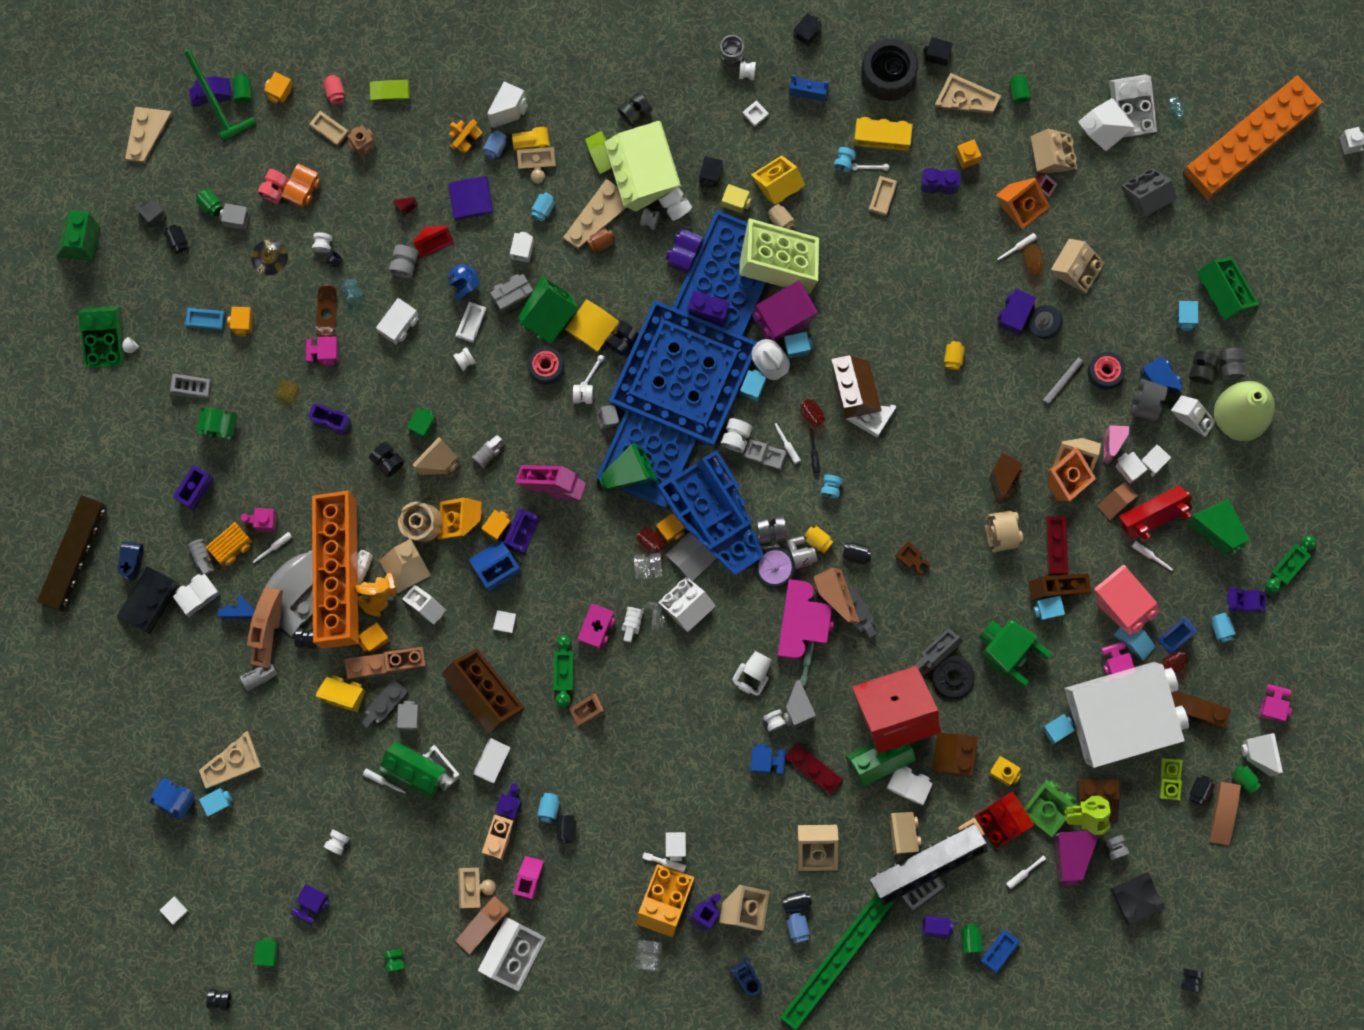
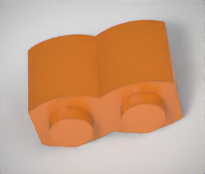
(300, 186)

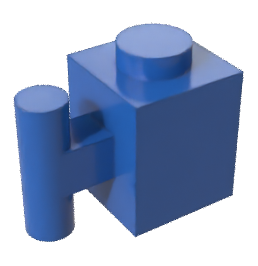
(763, 760)

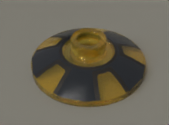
(273, 264)

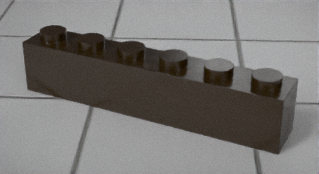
(72, 553)

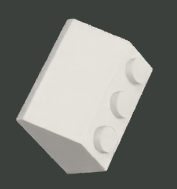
(511, 954)

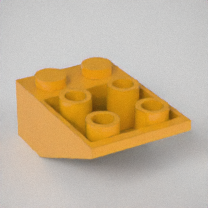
(664, 900)

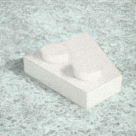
(874, 422)

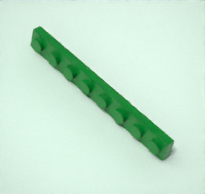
(835, 962)

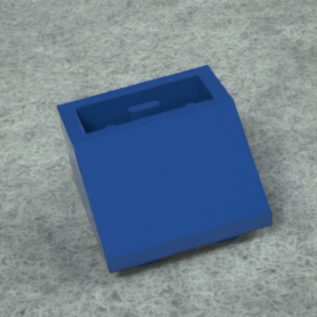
(495, 565)

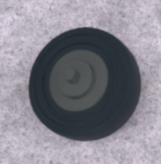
(1045, 321)

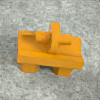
(471, 130)

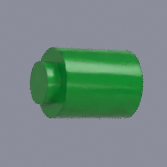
(242, 89)
(1019, 89)
(971, 938)

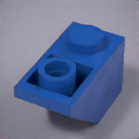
(1161, 373)

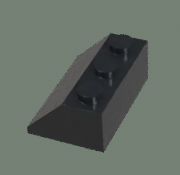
(148, 600)

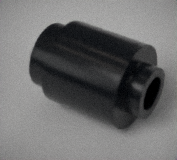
(176, 238)
(857, 553)
(1201, 790)
(566, 829)
(796, 902)

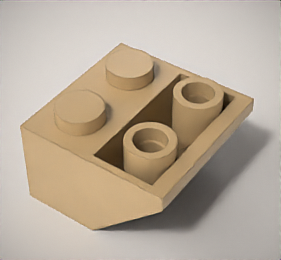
(1053, 151)
(1078, 265)

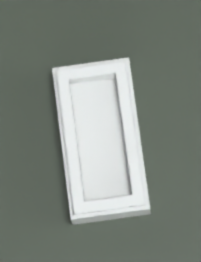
(471, 322)

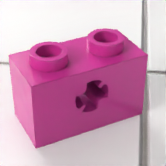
(588, 634)

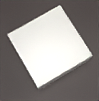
(755, 113)
(504, 622)
(174, 910)

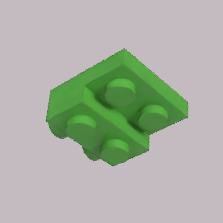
(1048, 807)

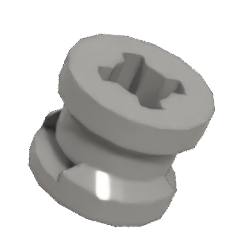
(649, 218)

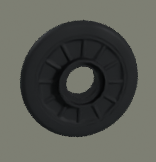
(944, 685)

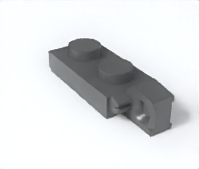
(865, 617)
(938, 651)
(384, 704)

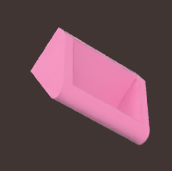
(1113, 440)

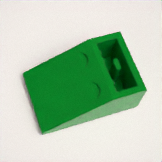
(101, 336)

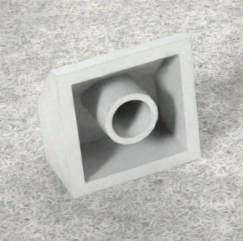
(507, 105)

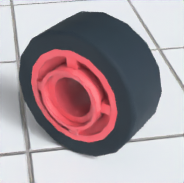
(549, 375)
(1099, 378)

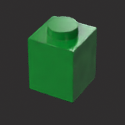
(422, 422)
(266, 952)

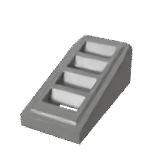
(189, 393)
(940, 885)

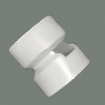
(676, 204)
(737, 433)

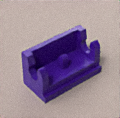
(521, 531)

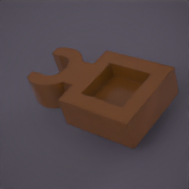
(910, 557)

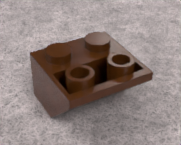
(1005, 473)

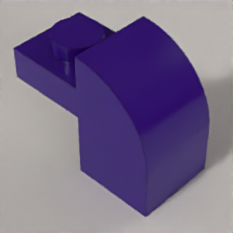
(220, 87)
(1246, 601)

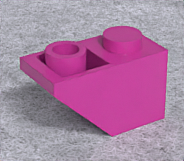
(528, 878)

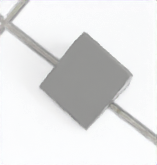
(607, 417)

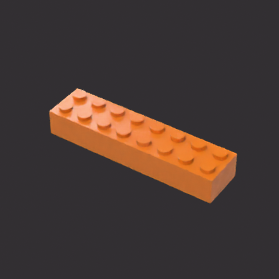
(1252, 137)
(335, 569)

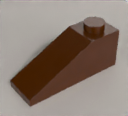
(1060, 585)
(1202, 710)

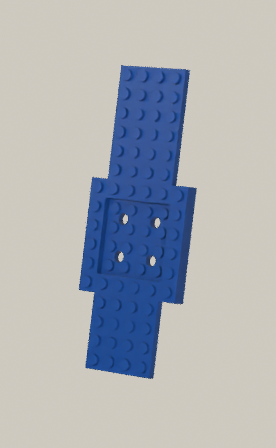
(663, 416)

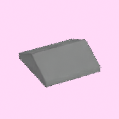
(691, 556)

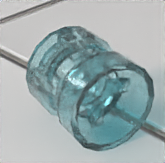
(351, 289)

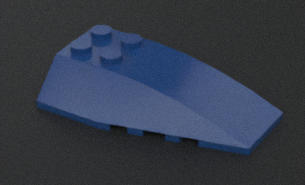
(712, 510)

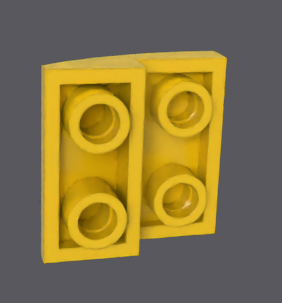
(591, 325)

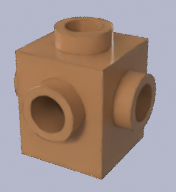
(361, 140)

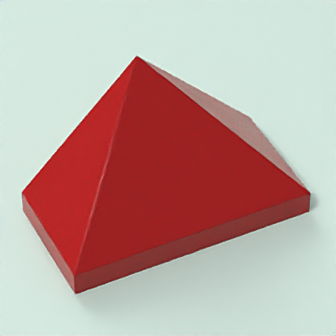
(432, 239)

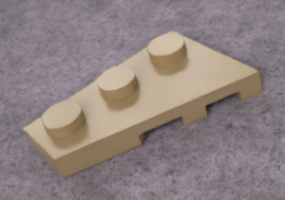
(966, 96)
(144, 132)
(231, 763)

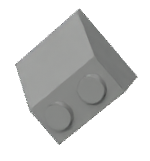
(798, 708)

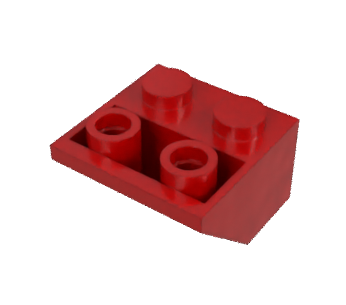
(1004, 820)

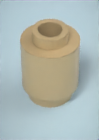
(781, 217)

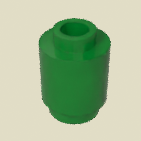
(209, 202)
(1246, 778)

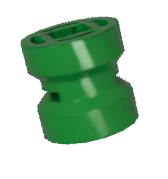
(394, 965)

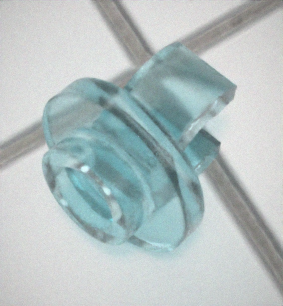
(1177, 107)

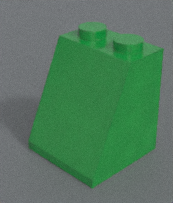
(78, 236)
(547, 310)
(1220, 527)

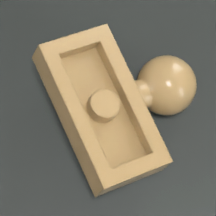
(536, 159)
(470, 887)

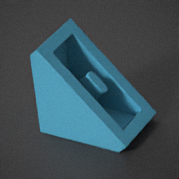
(1138, 642)

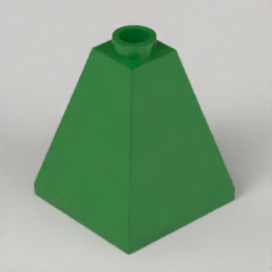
(629, 470)

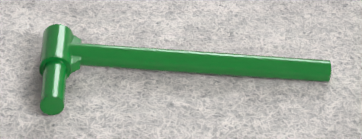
(228, 129)

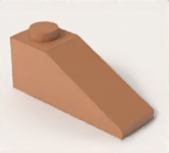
(834, 590)
(482, 925)

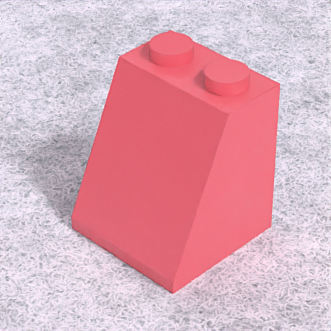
(1126, 600)

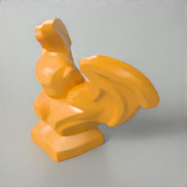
(377, 595)

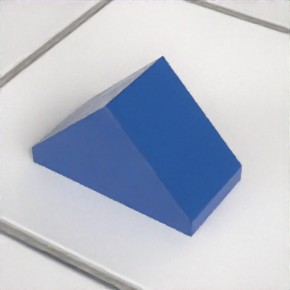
(1177, 635)

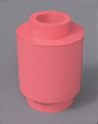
(334, 89)

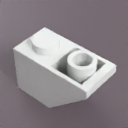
(1193, 415)

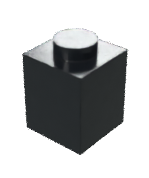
(807, 29)
(938, 51)
(710, 172)

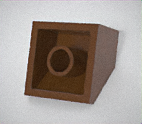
(955, 754)
(1105, 788)

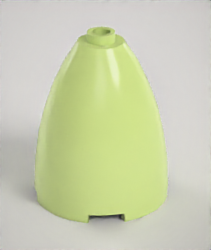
(1244, 410)

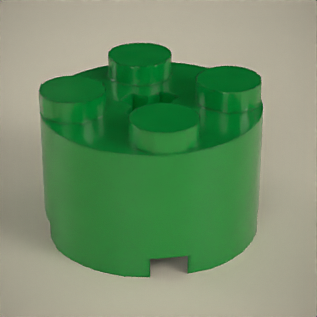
(216, 422)

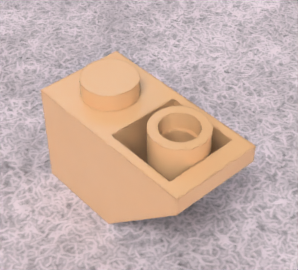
(498, 837)

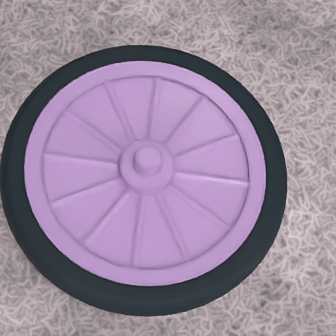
(775, 567)

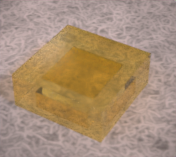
(286, 390)

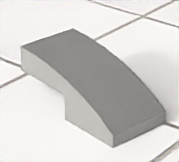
(765, 455)

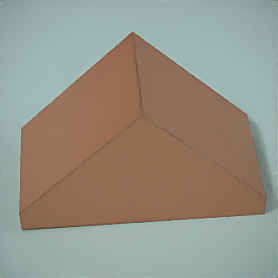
(1117, 500)
(587, 710)

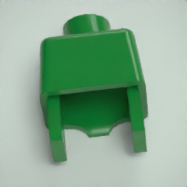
(1008, 648)

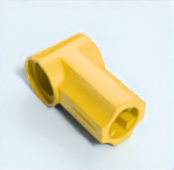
(533, 139)

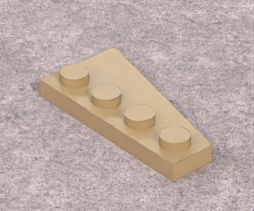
(596, 215)

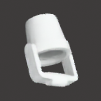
(756, 667)

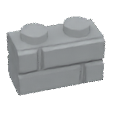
(512, 293)

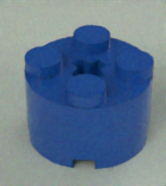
(172, 799)

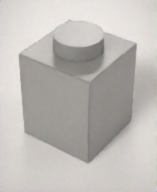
(235, 216)
(408, 716)

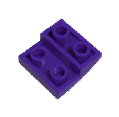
(470, 197)

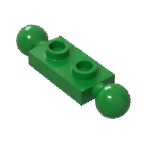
(1290, 564)
(563, 671)

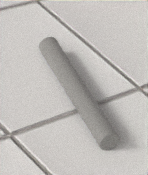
(1062, 382)

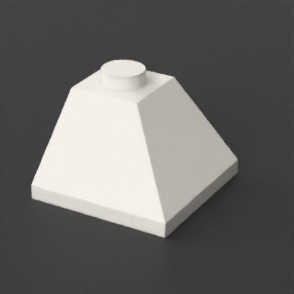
(1106, 124)
(1263, 754)

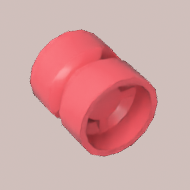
(276, 180)

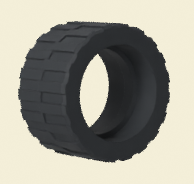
(889, 90)

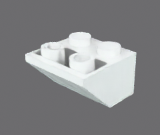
(687, 604)

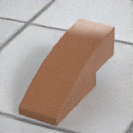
(1224, 813)

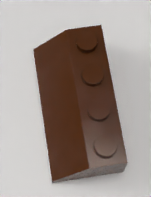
(482, 690)

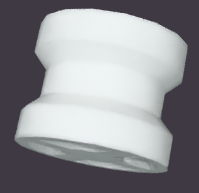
(747, 70)
(322, 242)
(464, 359)
(774, 720)

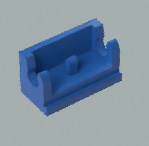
(808, 89)

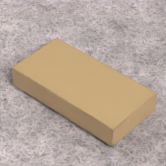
(329, 128)
(883, 196)

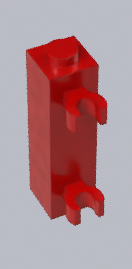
(1156, 512)

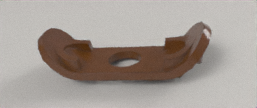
(326, 300)

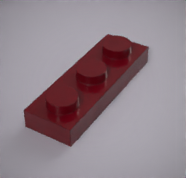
(1057, 545)
(813, 768)

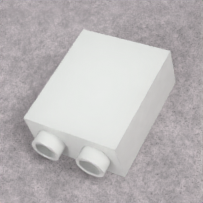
(1126, 713)

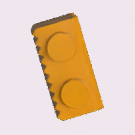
(229, 545)

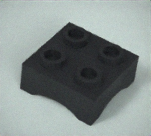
(1137, 898)

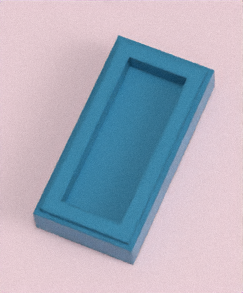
(205, 319)

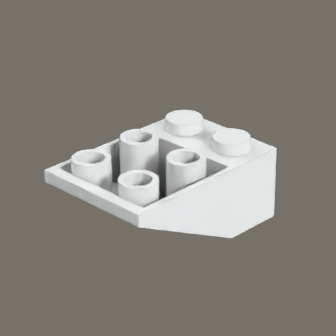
(1136, 100)

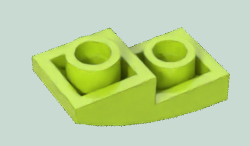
(389, 90)
(599, 152)
(1171, 778)

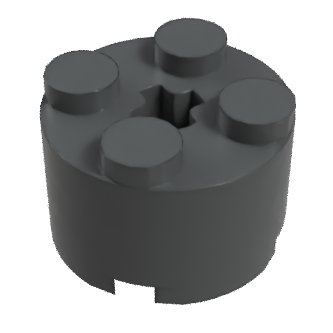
(1148, 400)

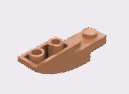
(264, 621)
(384, 663)

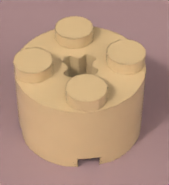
(422, 513)
(1003, 531)

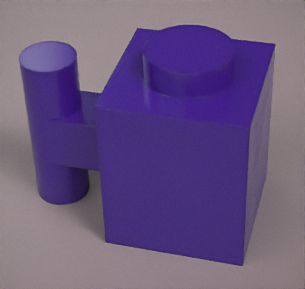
(508, 804)
(311, 900)
(705, 913)

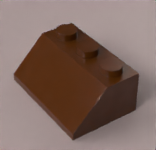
(855, 386)

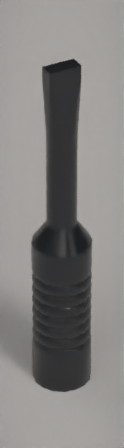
(814, 454)

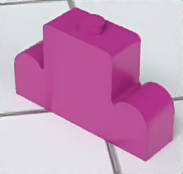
(552, 480)
(803, 621)

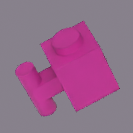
(326, 350)
(262, 520)
(1117, 662)
(1273, 707)

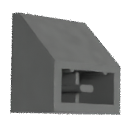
(1150, 191)

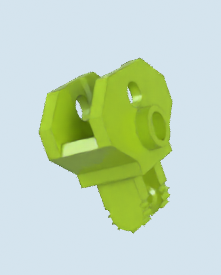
(1089, 815)

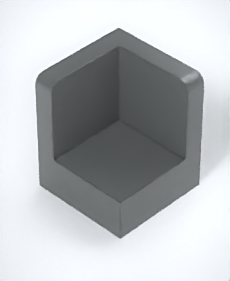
(151, 212)

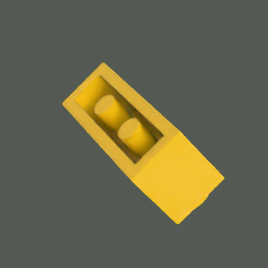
(883, 134)

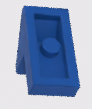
(243, 611)

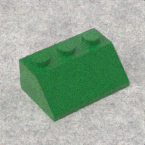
(1227, 287)
(872, 765)
(412, 770)

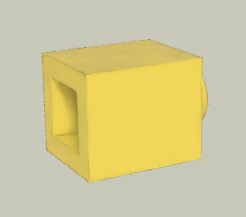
(736, 199)

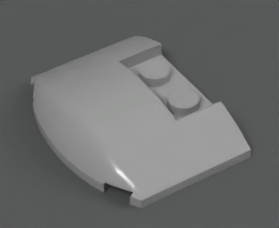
(297, 585)

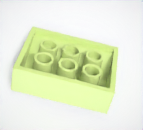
(642, 165)
(779, 255)

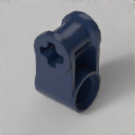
(130, 555)
(746, 976)

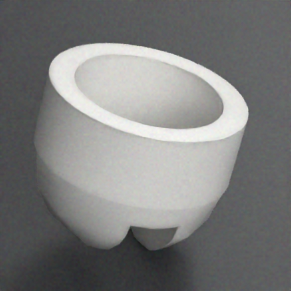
(129, 345)

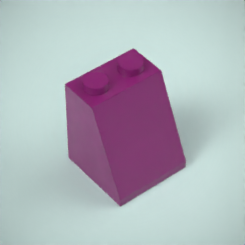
(785, 312)
(1073, 855)

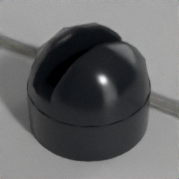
(334, 258)

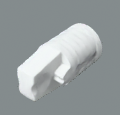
(363, 560)
(632, 623)

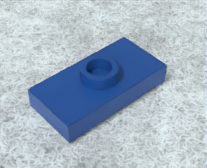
(999, 951)

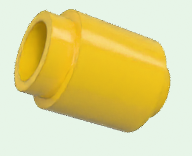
(954, 355)
(818, 539)

